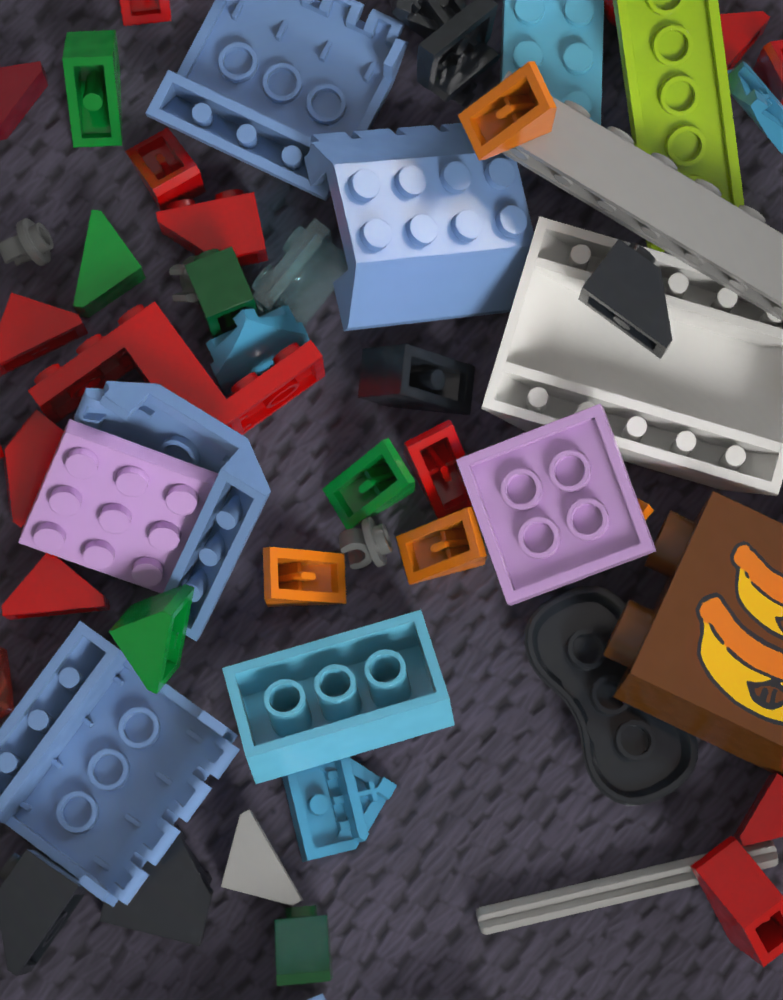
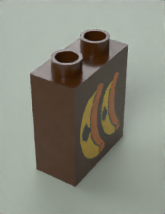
(715, 635)

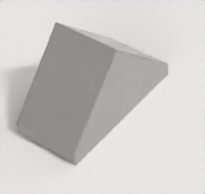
(255, 866)

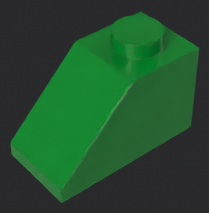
(93, 88)

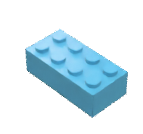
(562, 41)
(338, 696)

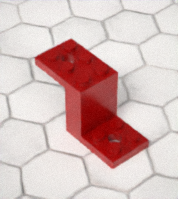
(162, 357)

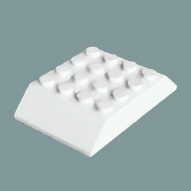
(695, 413)

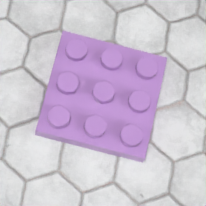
(555, 505)
(116, 506)

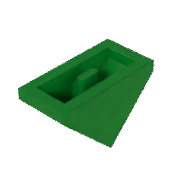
(105, 269)
(370, 485)
(154, 635)

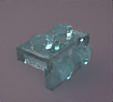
(303, 275)

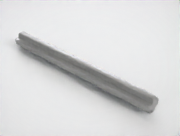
(604, 892)

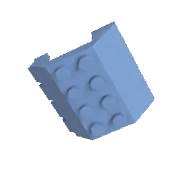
(277, 74)
(422, 224)
(175, 427)
(105, 765)

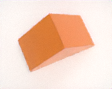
(510, 113)
(442, 547)
(303, 577)

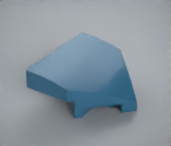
(757, 102)
(253, 344)
(334, 806)

